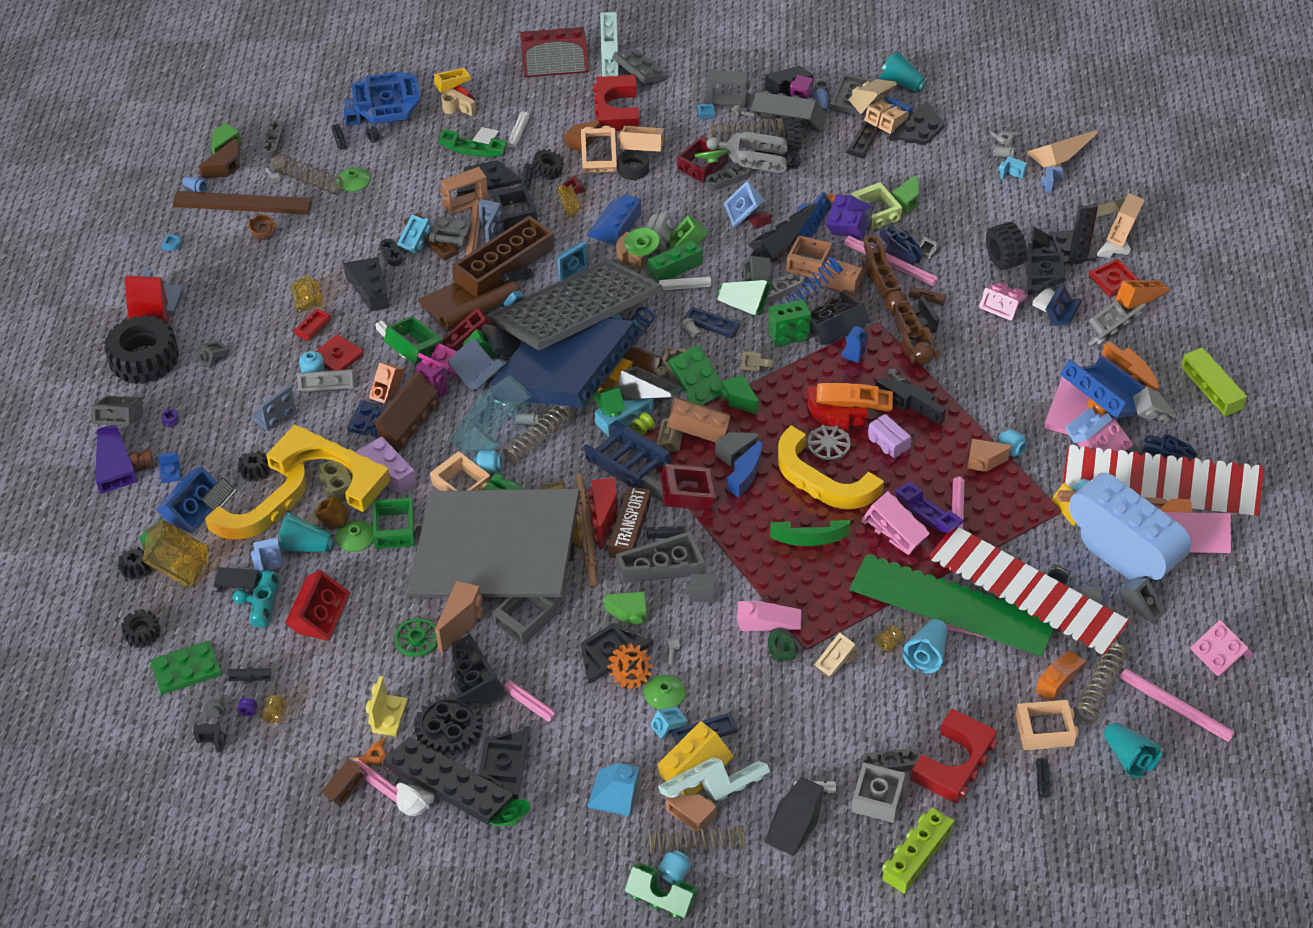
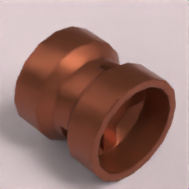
(142, 459)

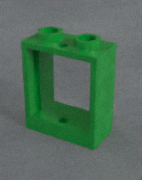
(427, 338)
(397, 537)

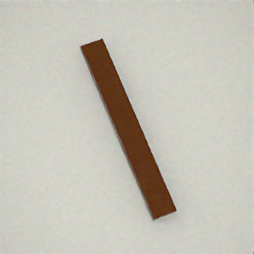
(242, 202)

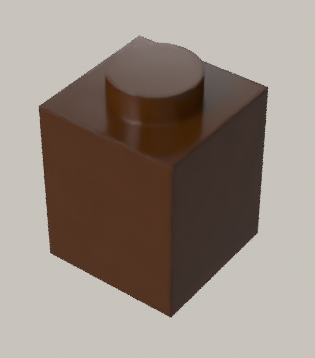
(332, 512)

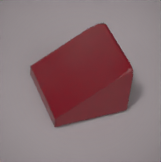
(576, 183)
(760, 219)

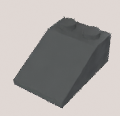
(640, 383)

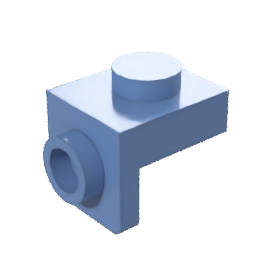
(1051, 174)

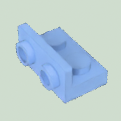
(1086, 425)
(266, 555)

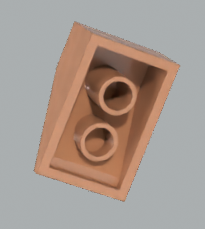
(459, 614)

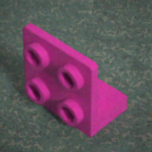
(440, 357)

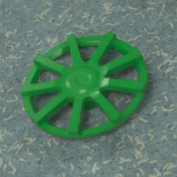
(415, 638)

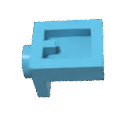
(1014, 167)
(666, 720)

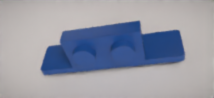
(811, 225)

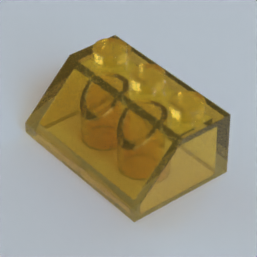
(175, 553)

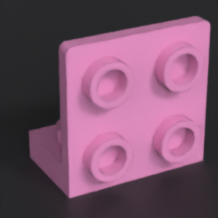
(1002, 300)
(1109, 437)
(1220, 648)

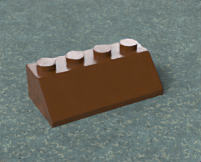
(407, 411)

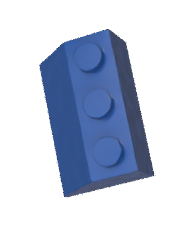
(616, 219)
(185, 504)

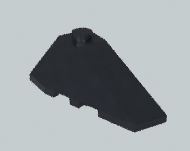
(774, 242)
(473, 674)

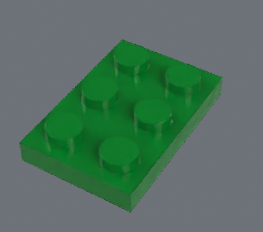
(696, 375)
(185, 667)

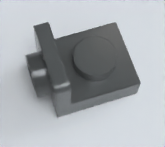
(210, 351)

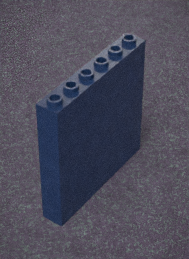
(573, 367)

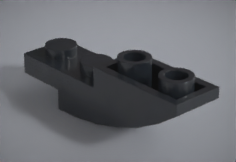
(911, 396)

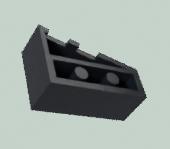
(780, 81)
(368, 282)

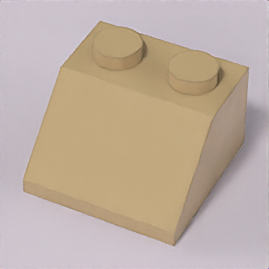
(870, 93)

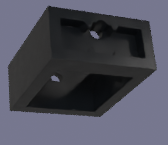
(512, 196)

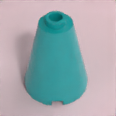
(901, 71)
(302, 536)
(1132, 749)

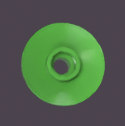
(712, 156)
(354, 179)
(641, 241)
(355, 541)
(666, 698)

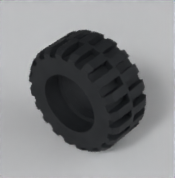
(143, 365)

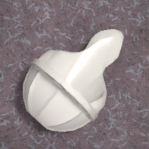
(413, 799)

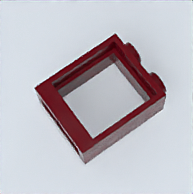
(699, 146)
(684, 499)

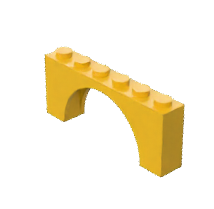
(302, 445)

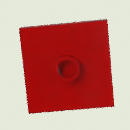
(1110, 276)
(339, 353)

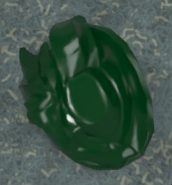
(781, 645)

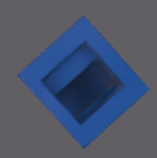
(349, 111)
(855, 344)

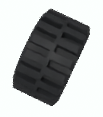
(1006, 245)

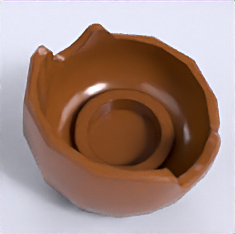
(262, 226)

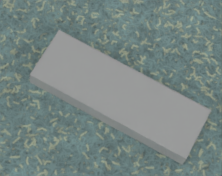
(325, 380)

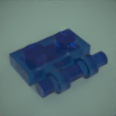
(363, 418)

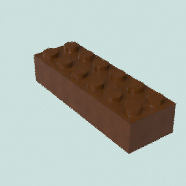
(504, 253)

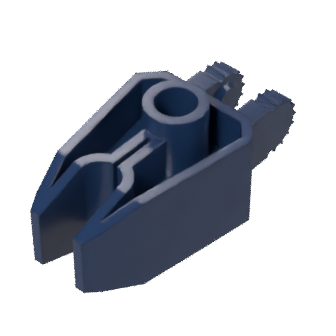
(901, 245)
(1168, 446)

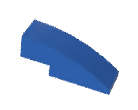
(745, 470)

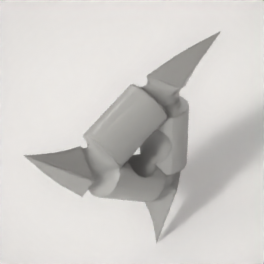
(1001, 137)

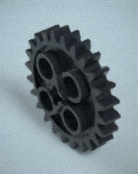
(448, 724)

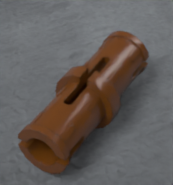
(927, 294)

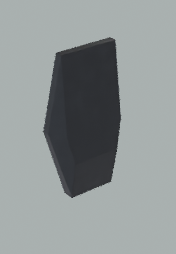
(795, 816)

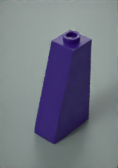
(112, 461)

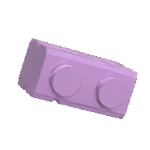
(889, 436)

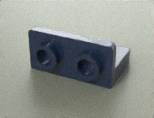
(1061, 307)

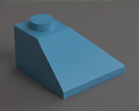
(572, 260)
(615, 789)

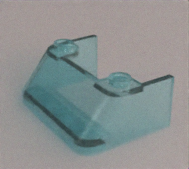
(488, 414)

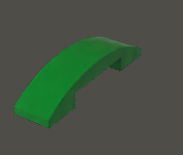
(452, 141)
(809, 536)

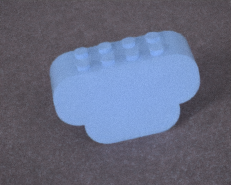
(1127, 529)

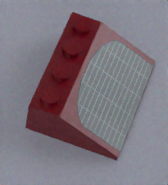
(554, 52)

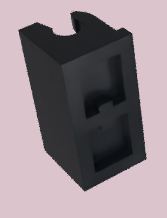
(236, 578)

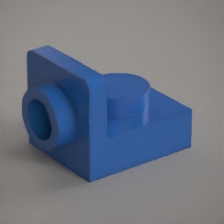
(169, 467)

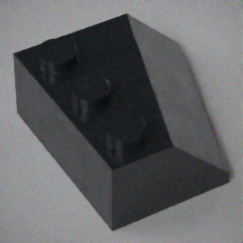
(837, 318)

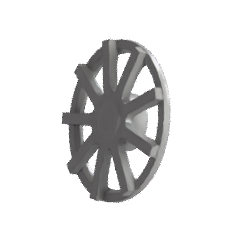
(829, 442)

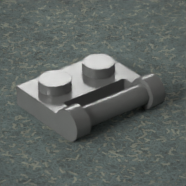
(450, 231)

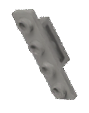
(1109, 318)

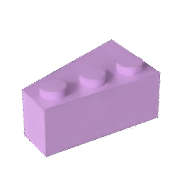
(401, 473)

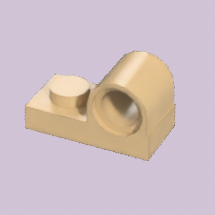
(454, 101)
(838, 653)

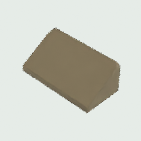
(1110, 207)
(669, 438)

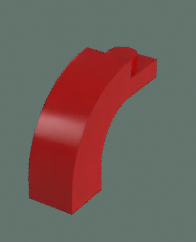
(834, 415)

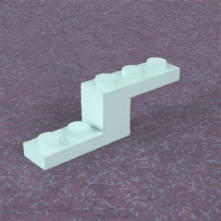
(609, 43)
(714, 779)

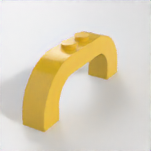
(817, 484)
(264, 515)

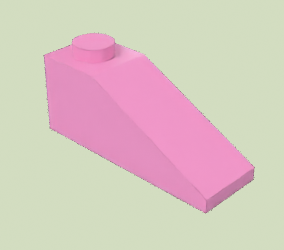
(767, 616)

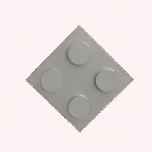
(878, 792)

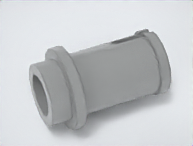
(1004, 151)
(689, 326)
(527, 418)

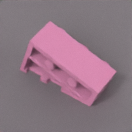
(896, 522)

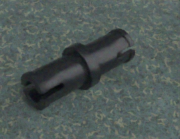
(249, 674)

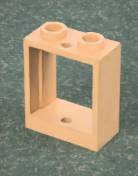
(641, 138)
(598, 166)
(1125, 220)
(454, 465)
(1046, 740)

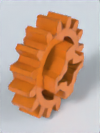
(635, 672)

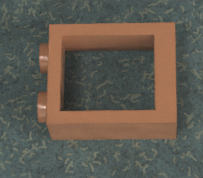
(462, 203)
(805, 265)

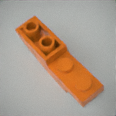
(1131, 364)
(853, 395)

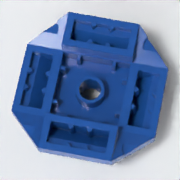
(386, 96)

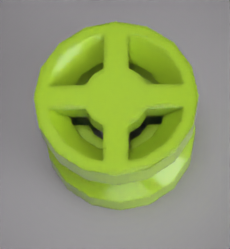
(643, 424)

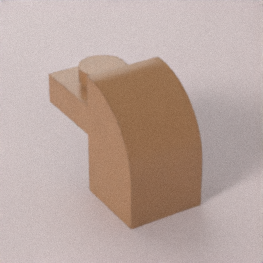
(624, 256)

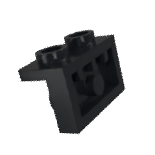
(926, 315)

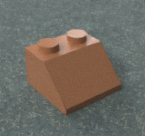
(847, 280)

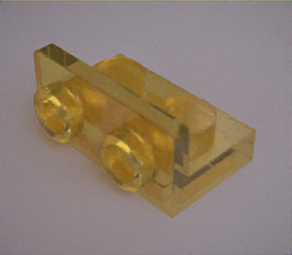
(307, 293)

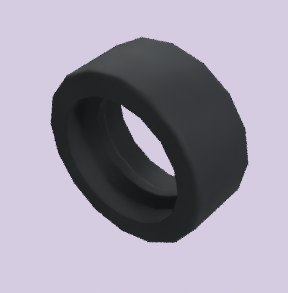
(633, 156)

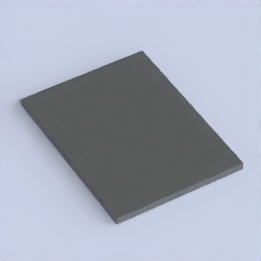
(574, 303)
(495, 540)

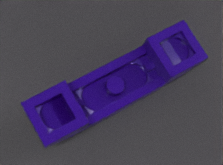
(926, 511)

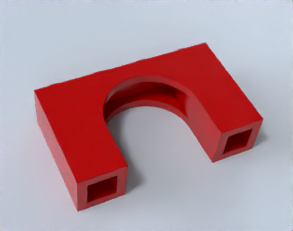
(613, 88)
(953, 781)

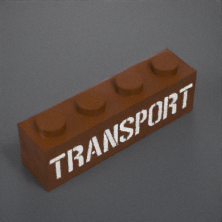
(629, 520)

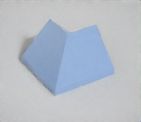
(743, 203)

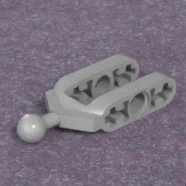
(746, 158)

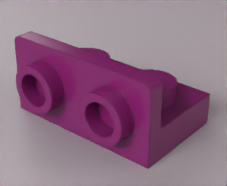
(436, 378)

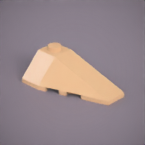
(1061, 151)

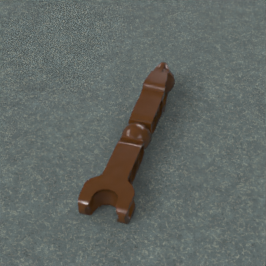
(897, 303)

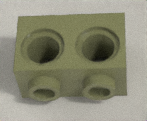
(335, 478)

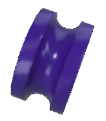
(169, 413)
(247, 707)

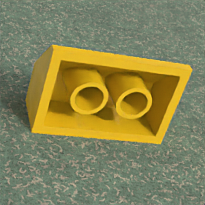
(692, 750)

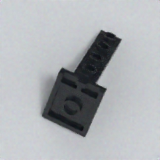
(1077, 242)

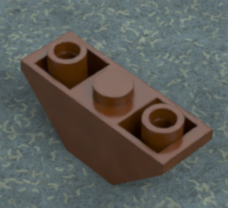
(222, 162)

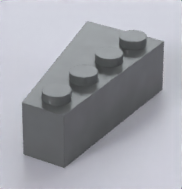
(789, 108)
(661, 560)

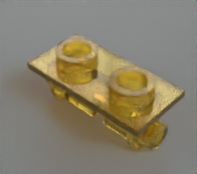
(569, 199)

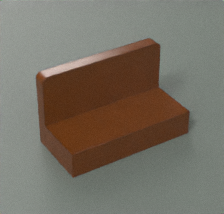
(643, 359)
(344, 782)

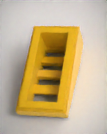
(447, 80)

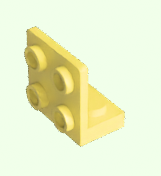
(385, 710)

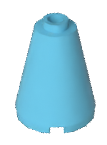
(927, 647)

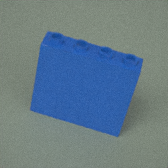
(1105, 385)

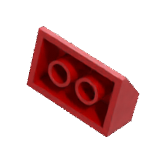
(317, 606)

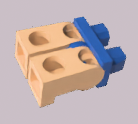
(888, 113)

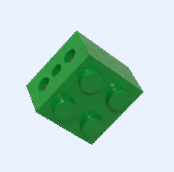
(789, 323)

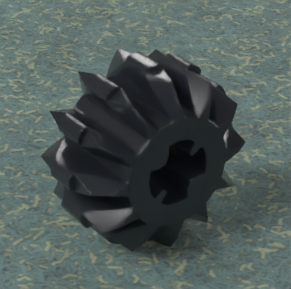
(253, 466)
(132, 563)

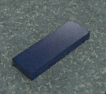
(713, 322)
(722, 725)

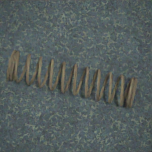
(780, 127)
(304, 175)
(505, 450)
(1080, 706)
(652, 840)

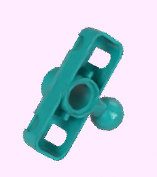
(265, 589)

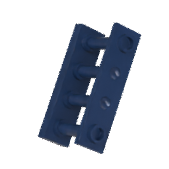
(631, 441)

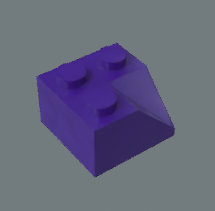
(849, 216)

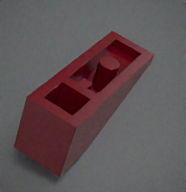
(459, 334)

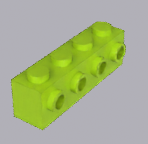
(1213, 381)
(917, 850)

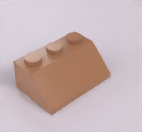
(698, 419)

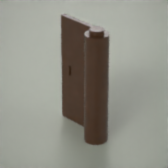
(454, 303)

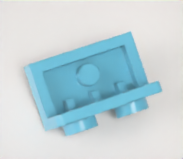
(414, 234)

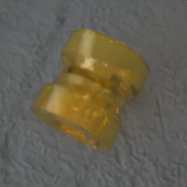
(891, 637)
(273, 711)

